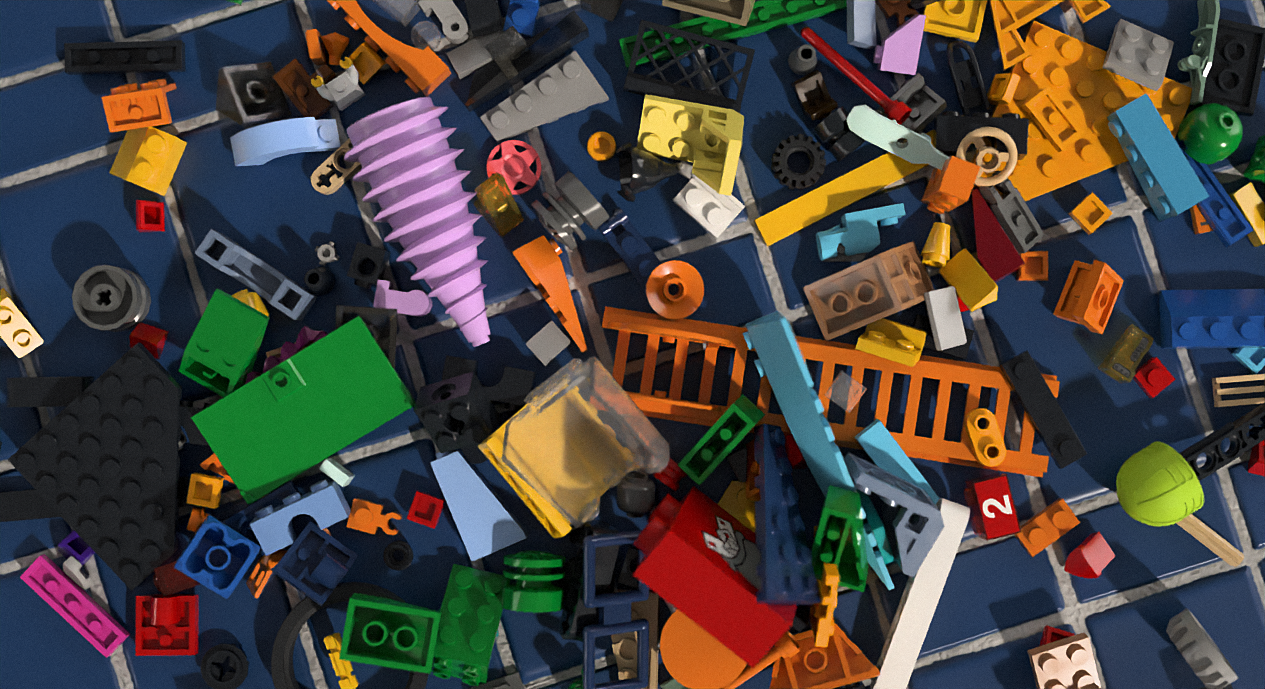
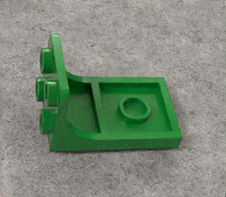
(468, 624)

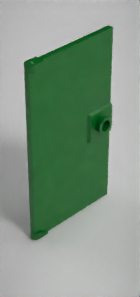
(304, 410)

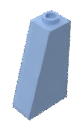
(475, 507)

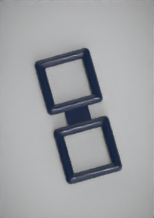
(613, 615)

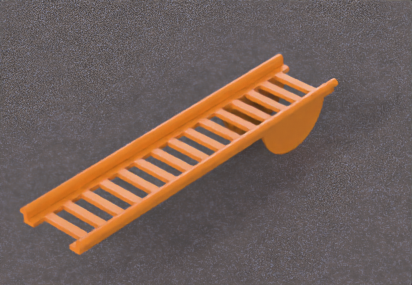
(830, 354)

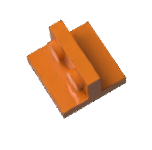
(1089, 295)

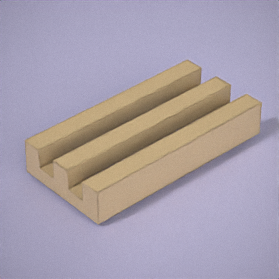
(1217, 392)

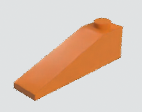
(547, 273)

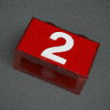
(992, 506)

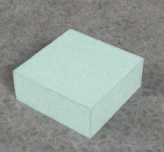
(337, 472)

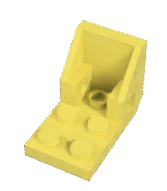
(694, 134)

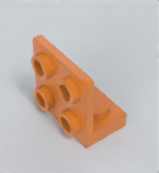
(138, 107)

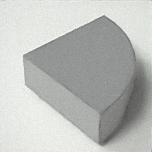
(71, 568)

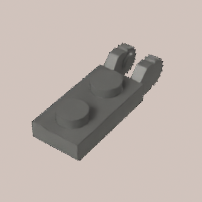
(1013, 214)

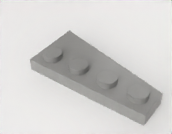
(553, 94)

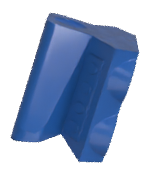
(217, 557)

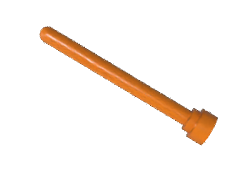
(783, 647)

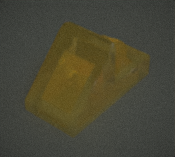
(498, 204)

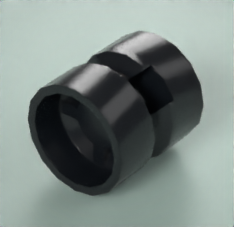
(837, 133)

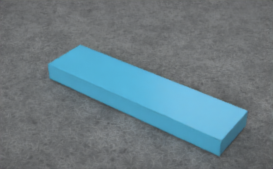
(890, 457)

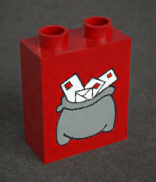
(707, 570)

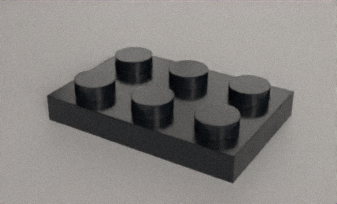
(1236, 67)

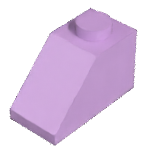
(901, 47)

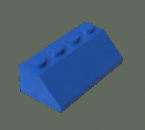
(1212, 318)

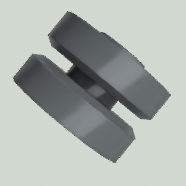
(111, 298)

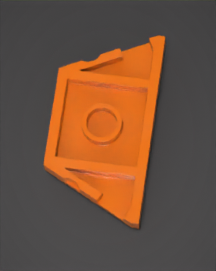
(822, 666)

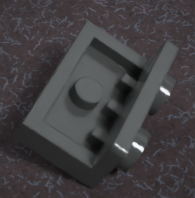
(922, 101)

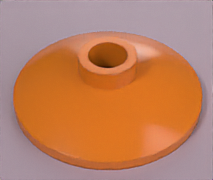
(689, 292)

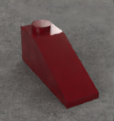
(993, 246)

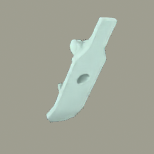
(885, 133)

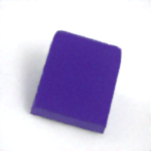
(76, 547)

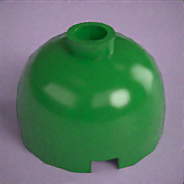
(1211, 133)

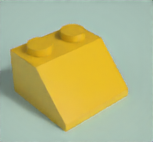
(148, 158)

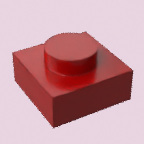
(1153, 377)
(426, 509)

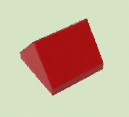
(150, 216)
(150, 336)

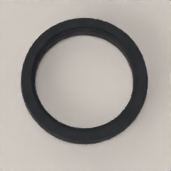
(284, 644)

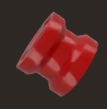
(671, 475)

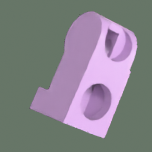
(408, 303)

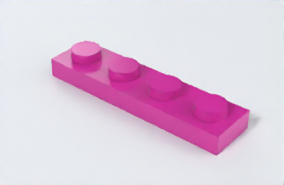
(75, 605)

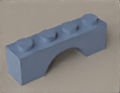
(256, 274)

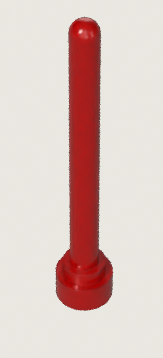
(893, 109)

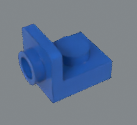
(523, 16)

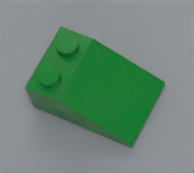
(389, 633)

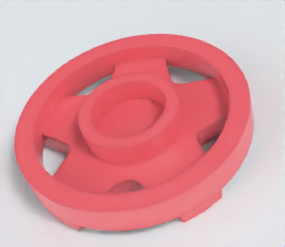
(515, 165)

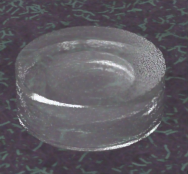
(426, 34)

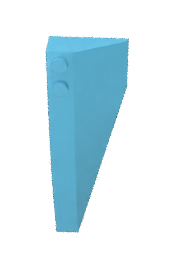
(802, 411)

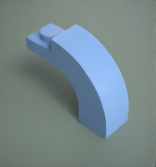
(283, 137)

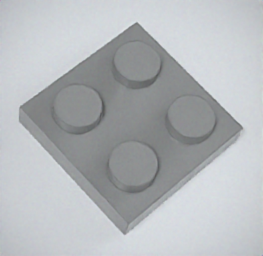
(1138, 55)

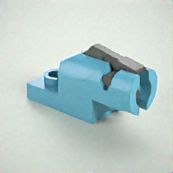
(857, 235)

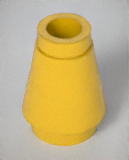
(937, 246)

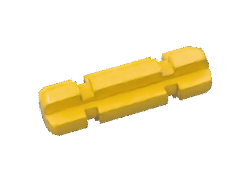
(341, 667)

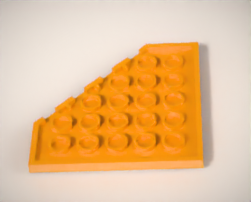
(1090, 96)

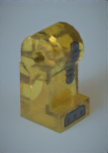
(1126, 354)

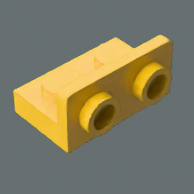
(893, 341)

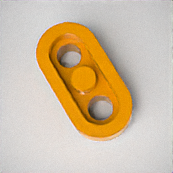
(984, 438)

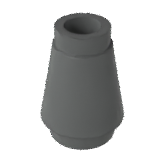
(799, 64)

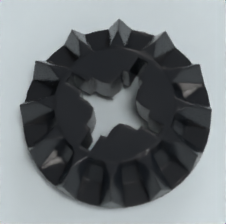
(212, 671)

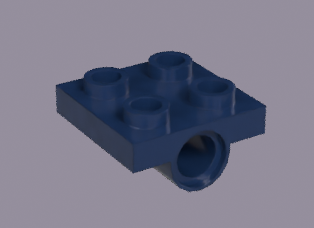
(315, 563)

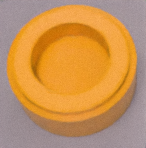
(601, 146)

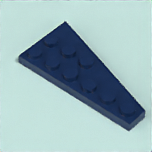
(780, 530)

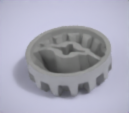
(1200, 651)

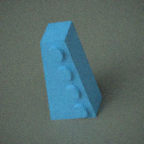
(1156, 159)

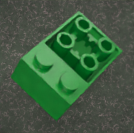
(224, 344)

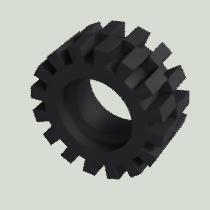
(804, 145)

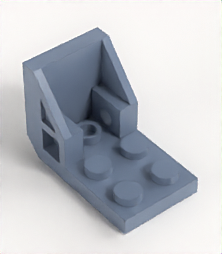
(908, 529)

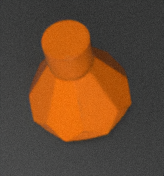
(335, 46)

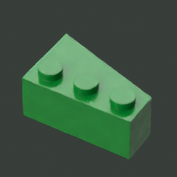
(841, 539)

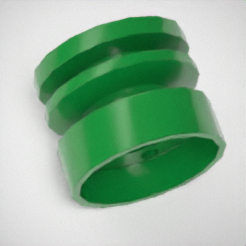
(533, 582)

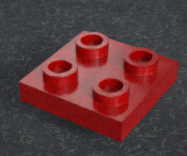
(166, 624)

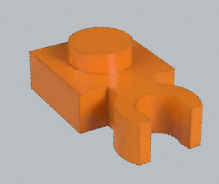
(368, 516)

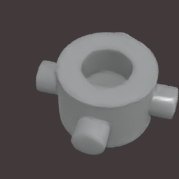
(685, 169)
(327, 253)

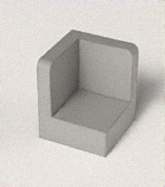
(548, 343)

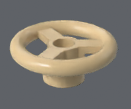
(998, 157)

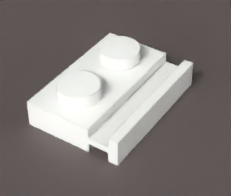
(707, 206)

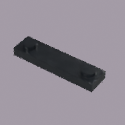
(125, 57)
(1043, 409)

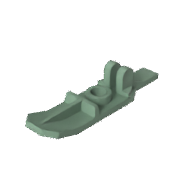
(1203, 48)

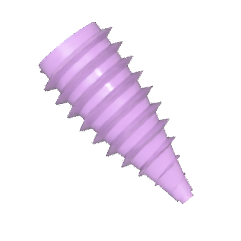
(424, 202)

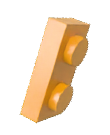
(1053, 119)

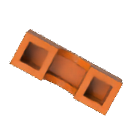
(950, 186)

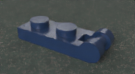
(630, 247)

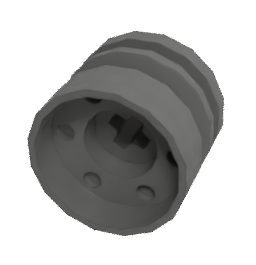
(570, 211)

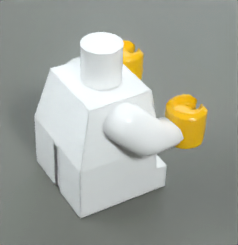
(343, 89)

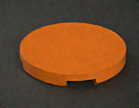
(695, 656)

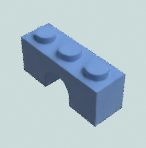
(274, 526)

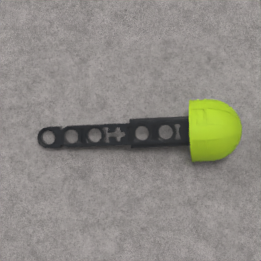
(1164, 485)

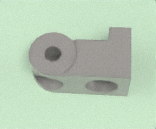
(450, 17)

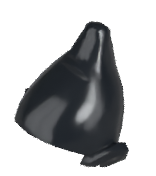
(640, 170)

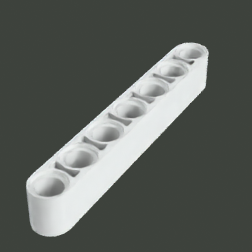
(920, 602)

